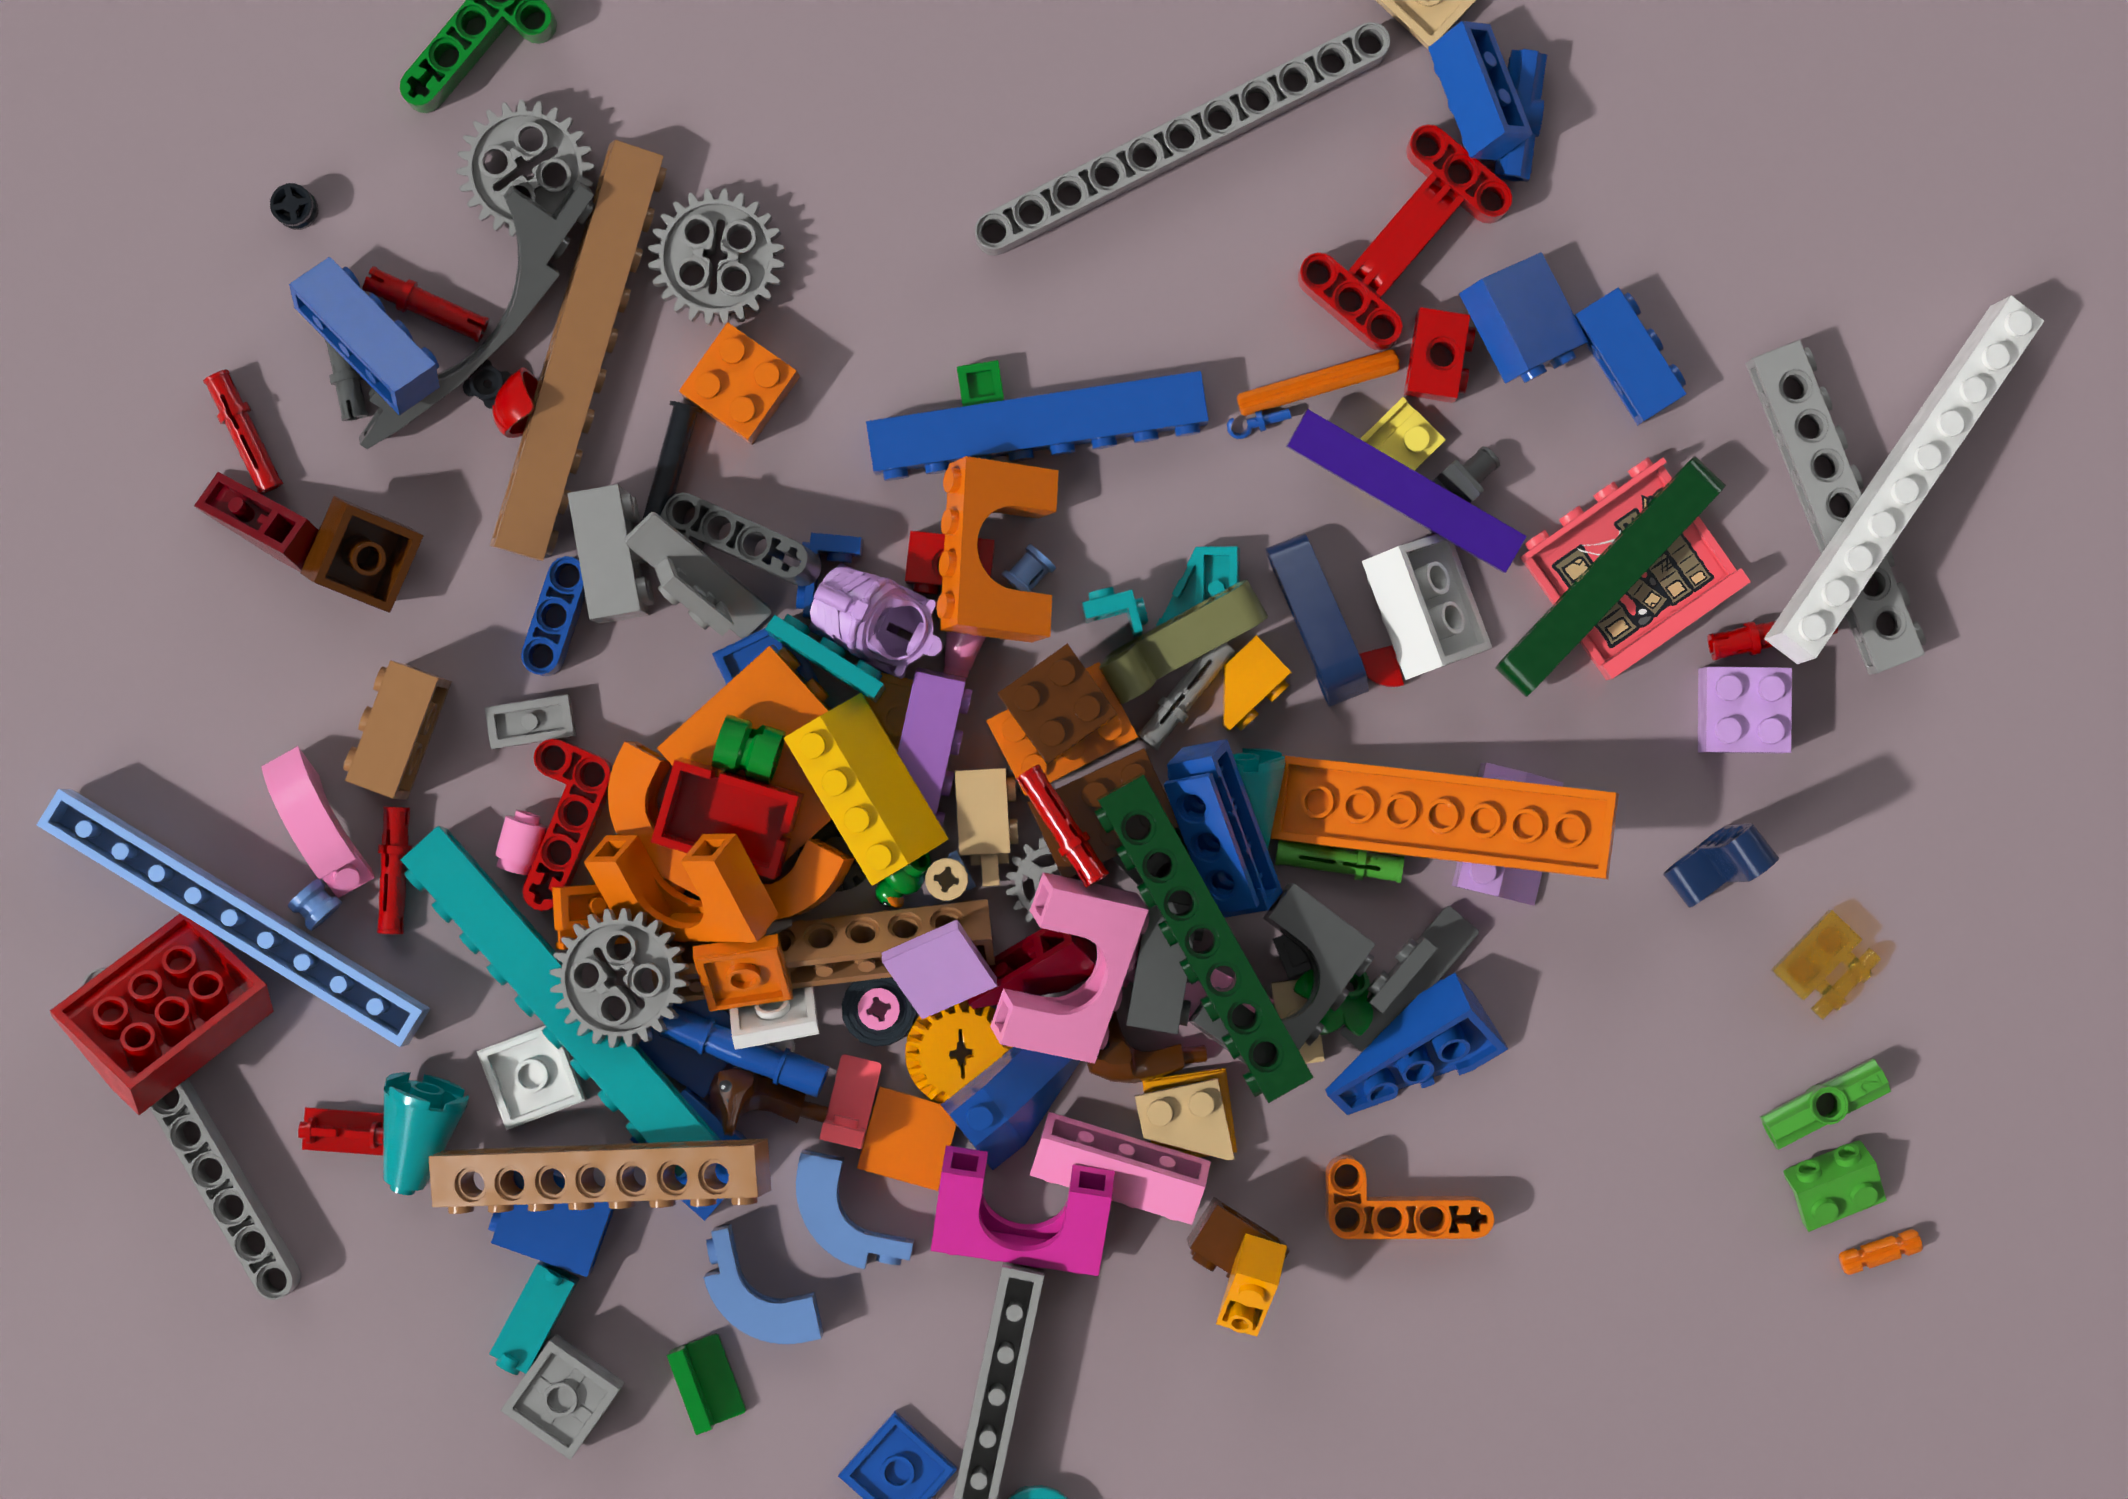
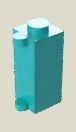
(533, 1318)

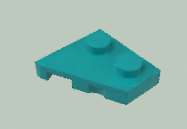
(1206, 574)

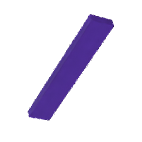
(1406, 491)

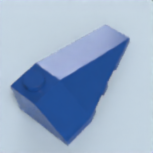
(1430, 1037)
(1009, 1101)

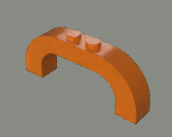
(634, 811)

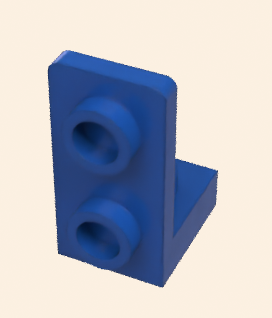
(838, 549)

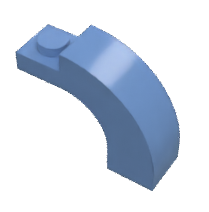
(829, 1224)
(757, 1315)

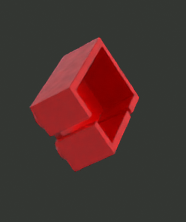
(702, 804)

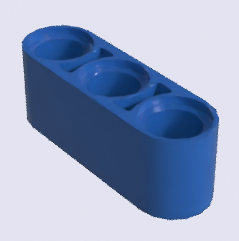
(540, 632)

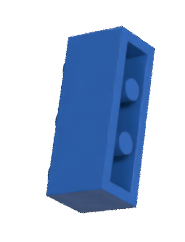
(1480, 90)
(1630, 355)

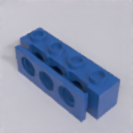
(1221, 828)

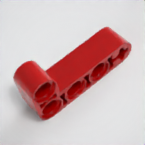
(560, 827)

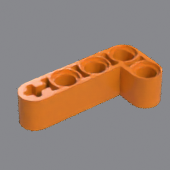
(1408, 1206)

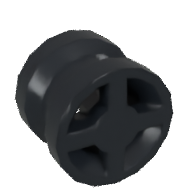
(290, 198)

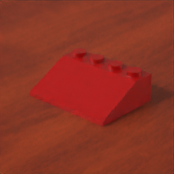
(163, 1011)

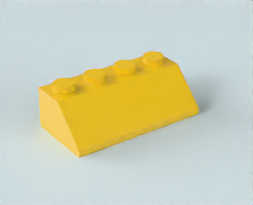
(866, 788)

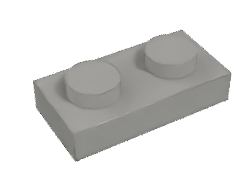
(530, 721)

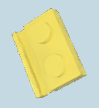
(1404, 435)

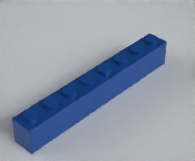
(1038, 423)

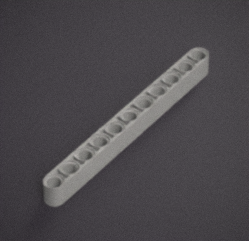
(1196, 123)

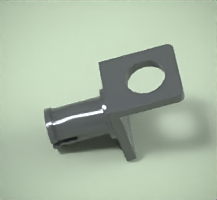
(1466, 478)

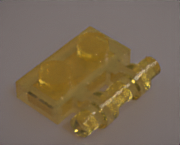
(1817, 956)

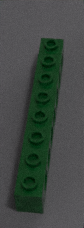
(1287, 1067)

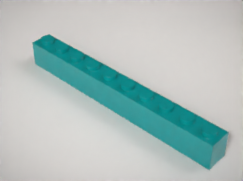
(524, 961)

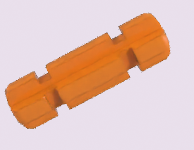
(1880, 1251)

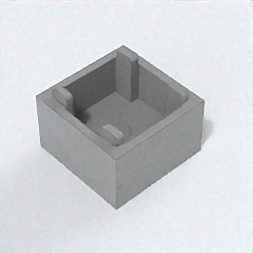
(562, 1396)

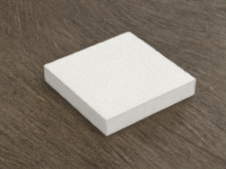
(530, 1077)

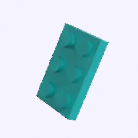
(827, 656)

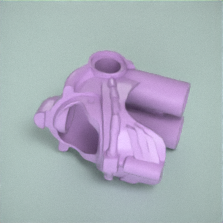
(866, 614)

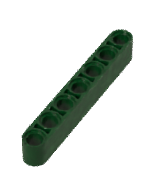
(1610, 576)

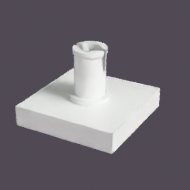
(776, 1021)

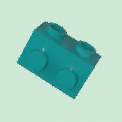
(1107, 604)

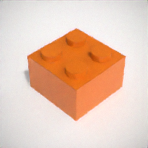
(739, 383)

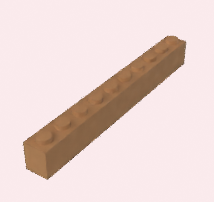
(577, 351)

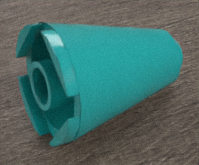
(1262, 777)
(417, 1125)

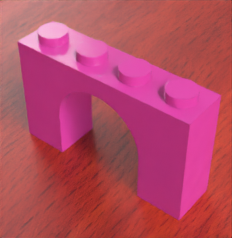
(1064, 1243)

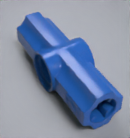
(1527, 74)

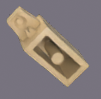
(984, 819)

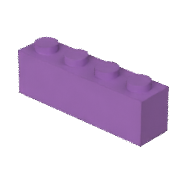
(931, 733)

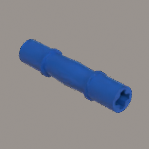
(767, 1060)

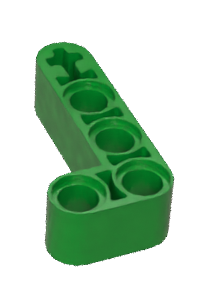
(470, 47)

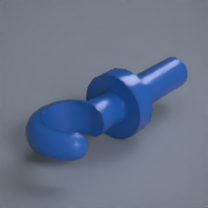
(1259, 421)

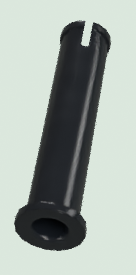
(671, 456)

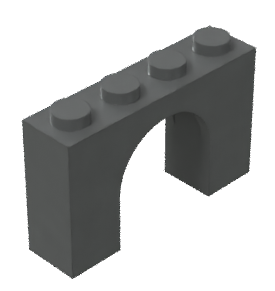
(1335, 956)

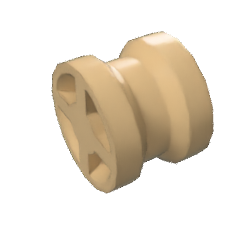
(953, 879)

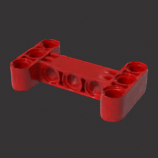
(1405, 236)

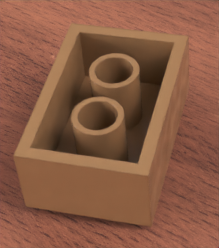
(396, 730)

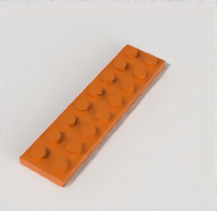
(1446, 817)

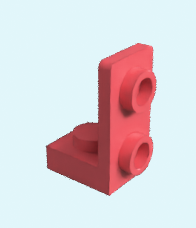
(851, 1101)

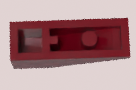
(259, 520)
(1040, 966)

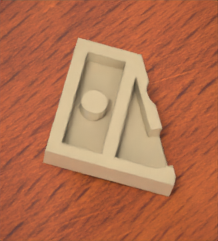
(1187, 1118)

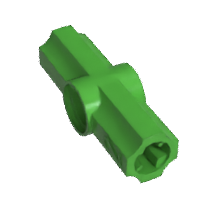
(1849, 1092)

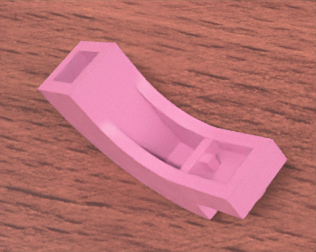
(312, 823)

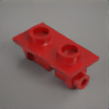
(342, 1131)

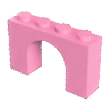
(1077, 1022)

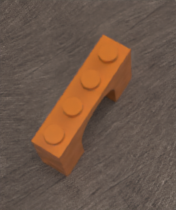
(969, 596)
(731, 893)

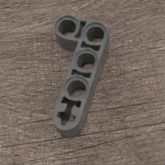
(742, 539)

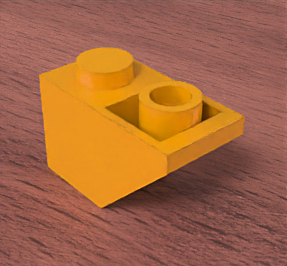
(1249, 679)
(1251, 1285)

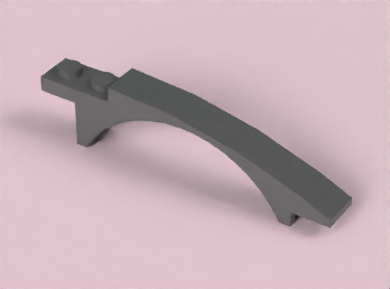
(538, 239)

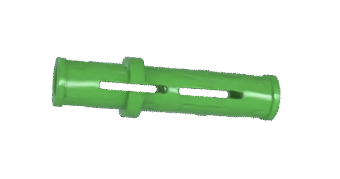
(1340, 860)

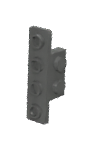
(1418, 969)

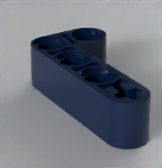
(1318, 620)
(1727, 855)

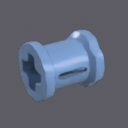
(1028, 570)

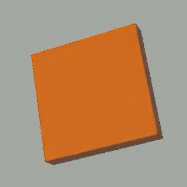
(743, 973)
(907, 1138)

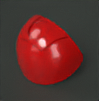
(514, 403)

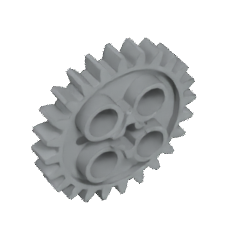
(505, 135)
(678, 254)
(591, 1004)

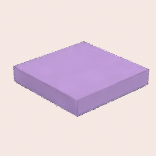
(939, 969)

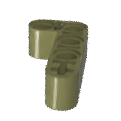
(1181, 639)

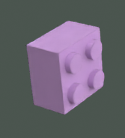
(1744, 710)

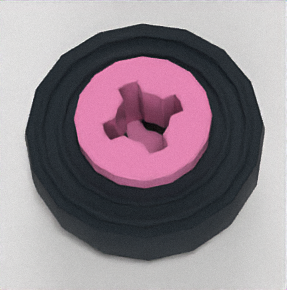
(890, 1005)

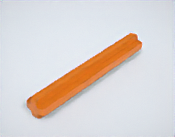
(1318, 382)

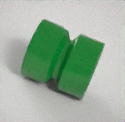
(748, 749)

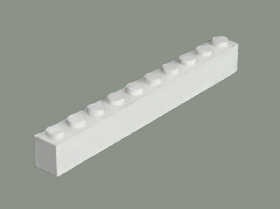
(1903, 480)

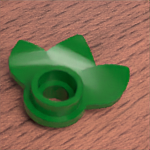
(1353, 1012)

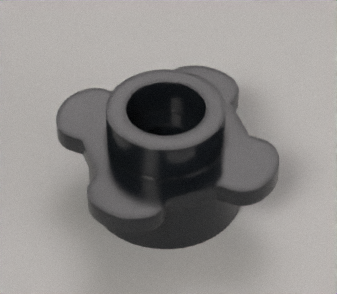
(476, 387)

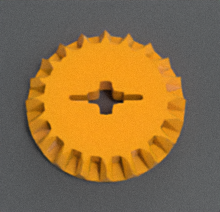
(937, 1035)

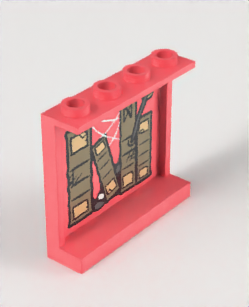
(1666, 599)

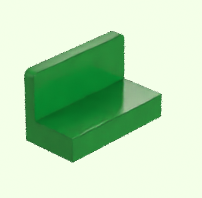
(706, 1382)

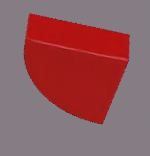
(1382, 666)

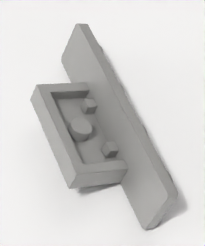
(696, 579)

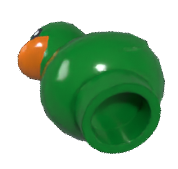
(904, 881)

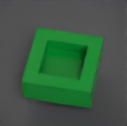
(980, 383)

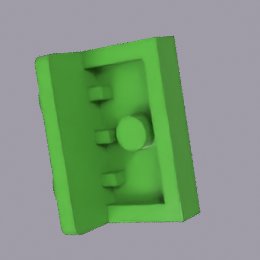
(1835, 1185)

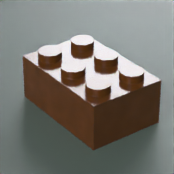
(1081, 801)

